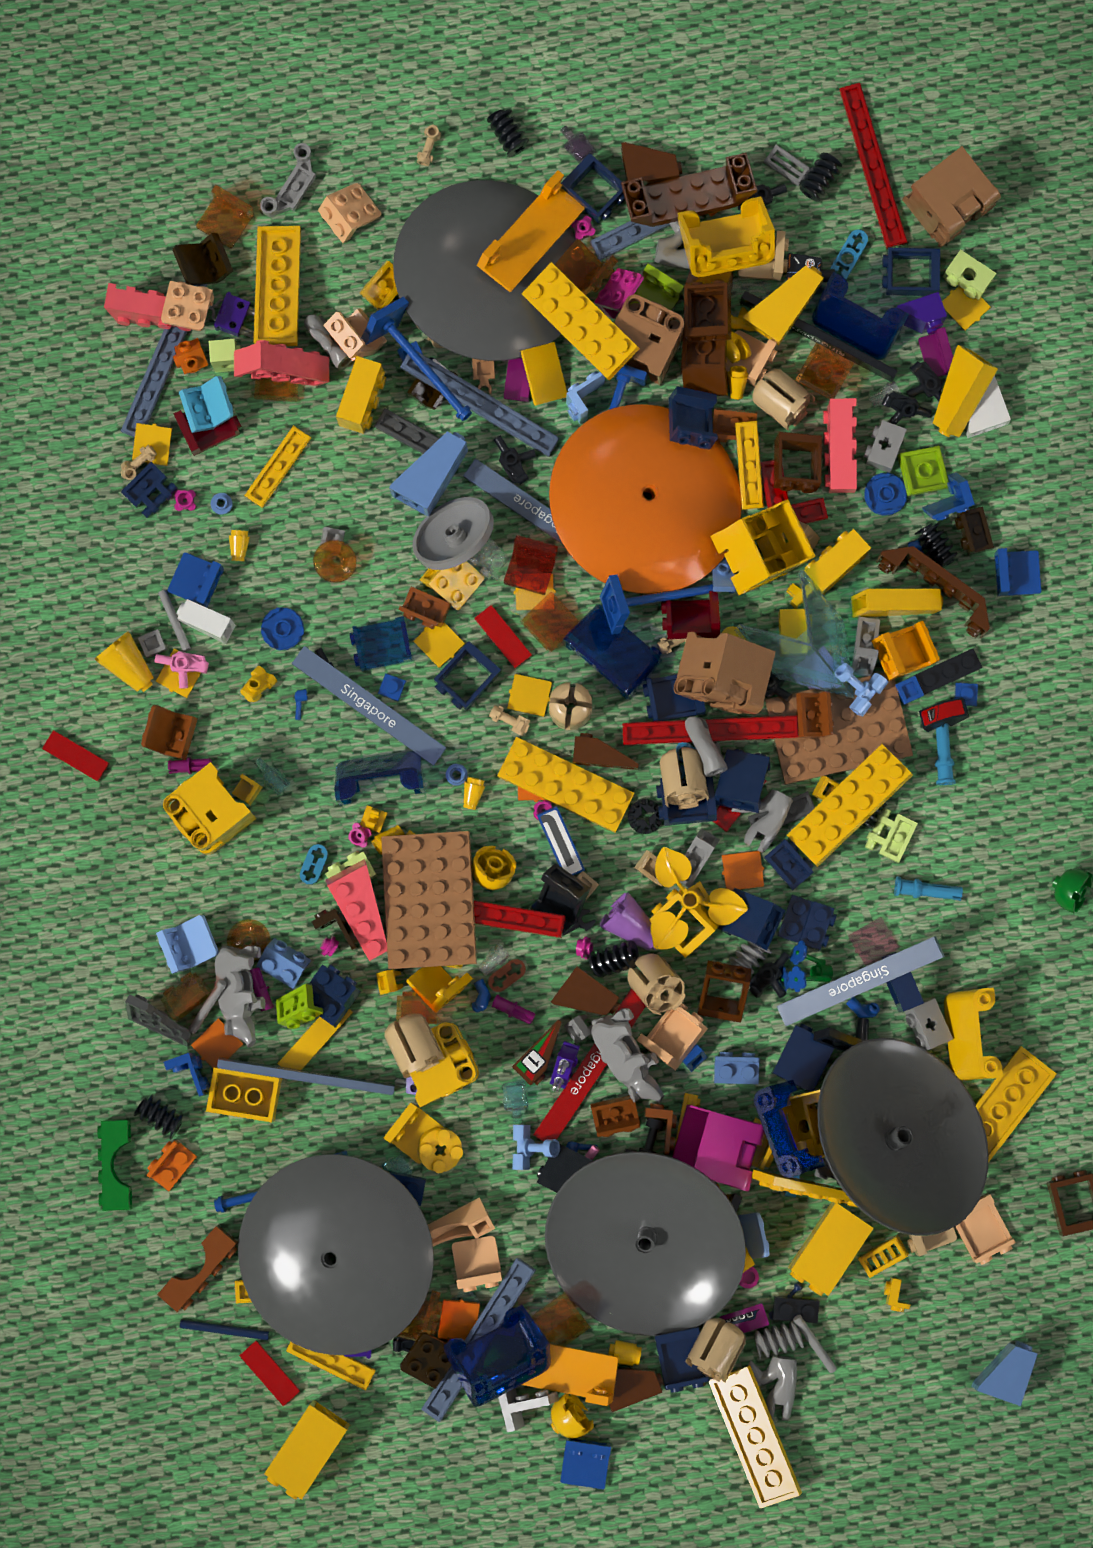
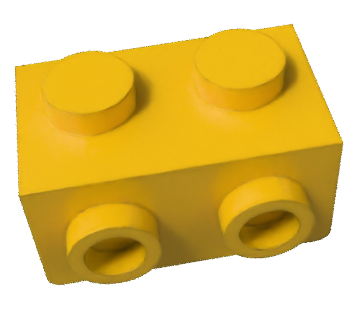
(381, 288)

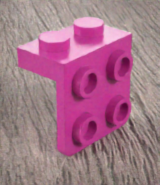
(617, 290)

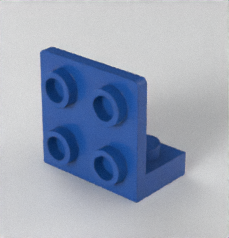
(957, 503)
(1017, 572)
(195, 579)
(191, 1062)
(585, 1463)

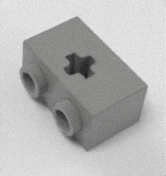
(893, 436)
(937, 1030)

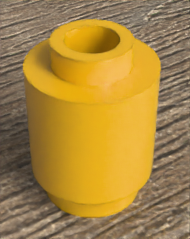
(627, 1352)

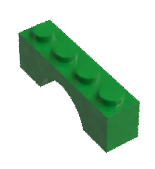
(113, 1137)

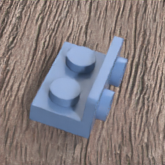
(736, 1069)

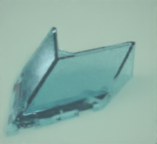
(816, 652)

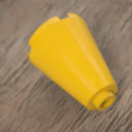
(126, 663)

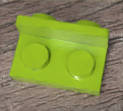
(297, 1007)

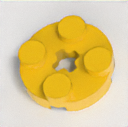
(441, 1137)

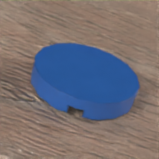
(886, 500)
(282, 628)

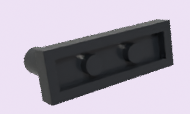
(843, 1041)

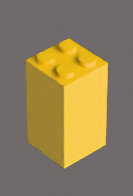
(829, 1249)
(306, 1450)

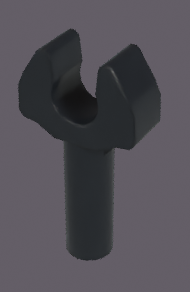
(580, 924)

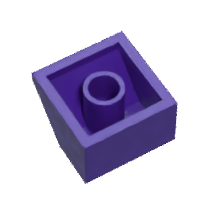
(925, 313)

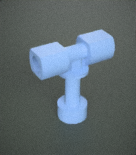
(864, 690)
(527, 1147)

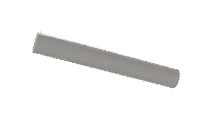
(174, 621)
(207, 1006)
(817, 1347)

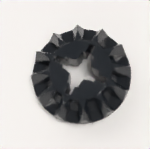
(640, 825)

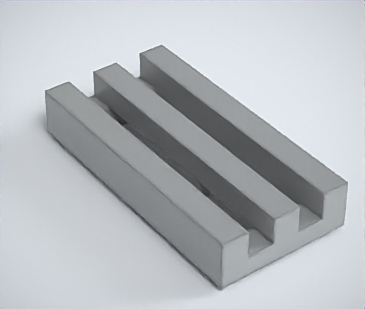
(781, 171)

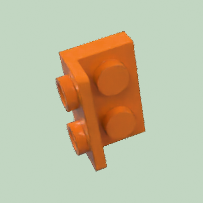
(171, 1164)

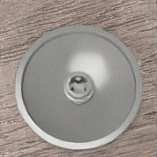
(453, 533)

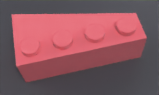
(136, 307)
(281, 364)
(841, 446)
(358, 904)

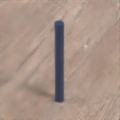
(224, 1329)

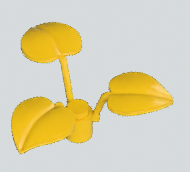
(669, 930)

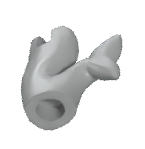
(667, 250)
(314, 325)
(707, 749)
(769, 825)
(784, 1390)

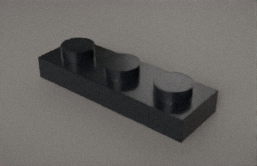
(948, 671)

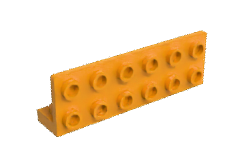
(531, 235)
(579, 1374)

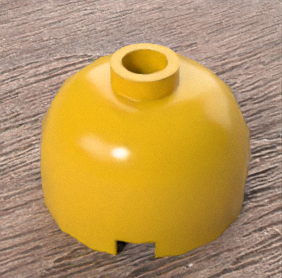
(493, 867)
(569, 1417)

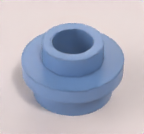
(224, 509)
(456, 767)

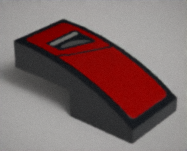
(947, 712)

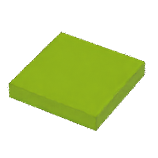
(923, 471)

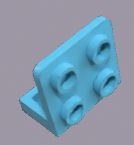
(206, 405)

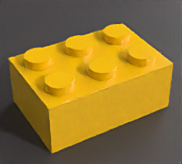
(361, 395)
(837, 560)
(244, 1095)

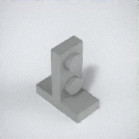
(864, 652)
(699, 852)
(513, 1405)

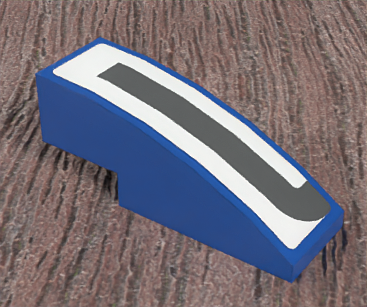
(560, 841)

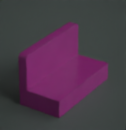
(937, 351)
(516, 381)

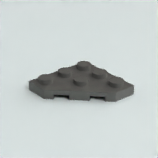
(155, 1020)

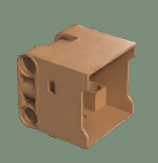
(952, 195)
(654, 332)
(735, 674)

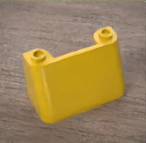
(728, 241)
(965, 1049)

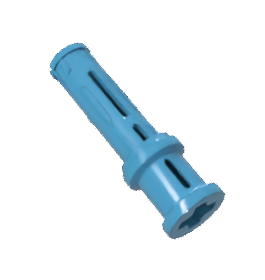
(944, 763)
(917, 888)

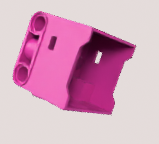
(719, 1146)

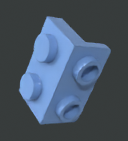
(283, 962)

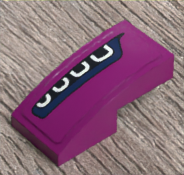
(748, 1318)

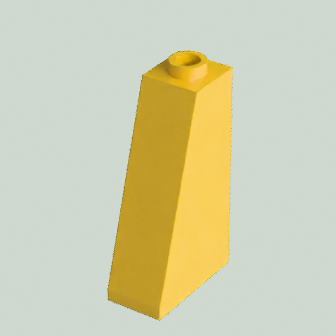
(782, 307)
(962, 391)
(896, 602)

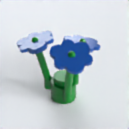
(796, 978)

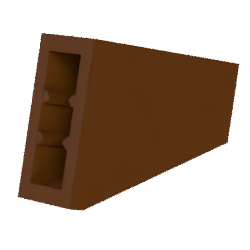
(649, 164)
(585, 994)
(635, 1386)

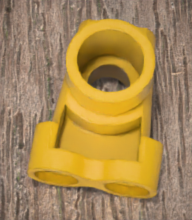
(259, 682)

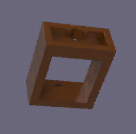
(709, 333)
(798, 442)
(730, 1009)
(1059, 1181)

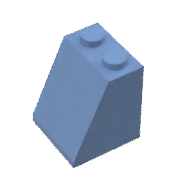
(1008, 1373)

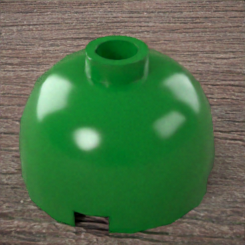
(1071, 889)

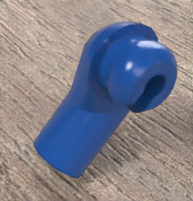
(483, 996)
(863, 1010)

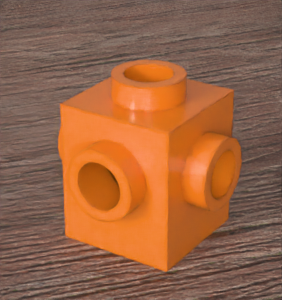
(190, 356)

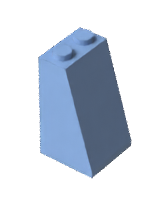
(430, 474)

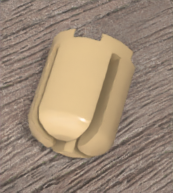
(782, 398)
(561, 697)
(674, 791)
(659, 984)
(413, 1044)
(717, 1349)

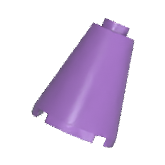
(629, 922)

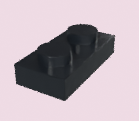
(788, 1307)

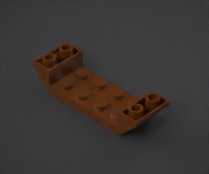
(697, 192)
(705, 361)
(950, 585)

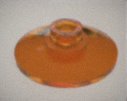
(330, 570)
(249, 928)

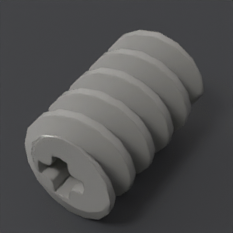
(749, 956)
(778, 1339)

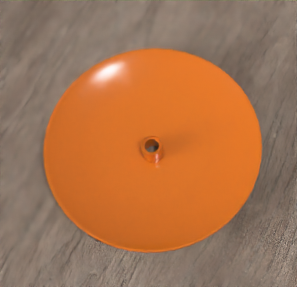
(611, 524)

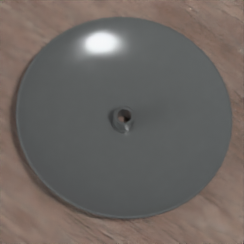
(446, 288)
(902, 1136)
(378, 1245)
(653, 1285)

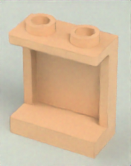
(349, 331)
(674, 1036)
(985, 1232)

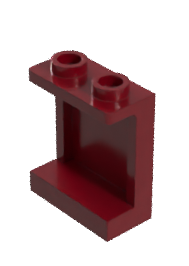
(204, 440)
(691, 616)

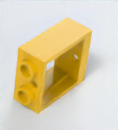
(699, 913)

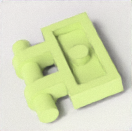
(897, 838)

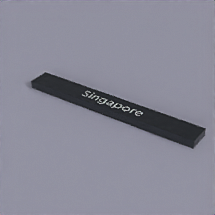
(832, 343)

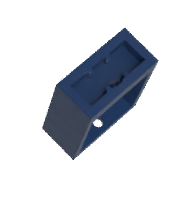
(580, 172)
(930, 254)
(480, 658)
(904, 991)

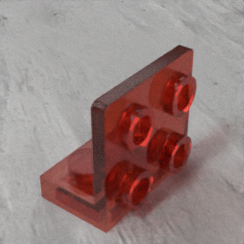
(531, 565)

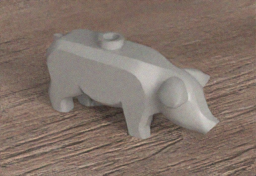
(238, 998)
(622, 1054)

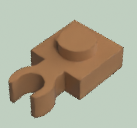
(483, 371)

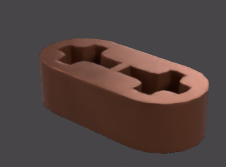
(510, 979)

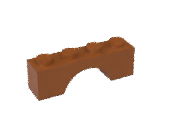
(217, 1247)

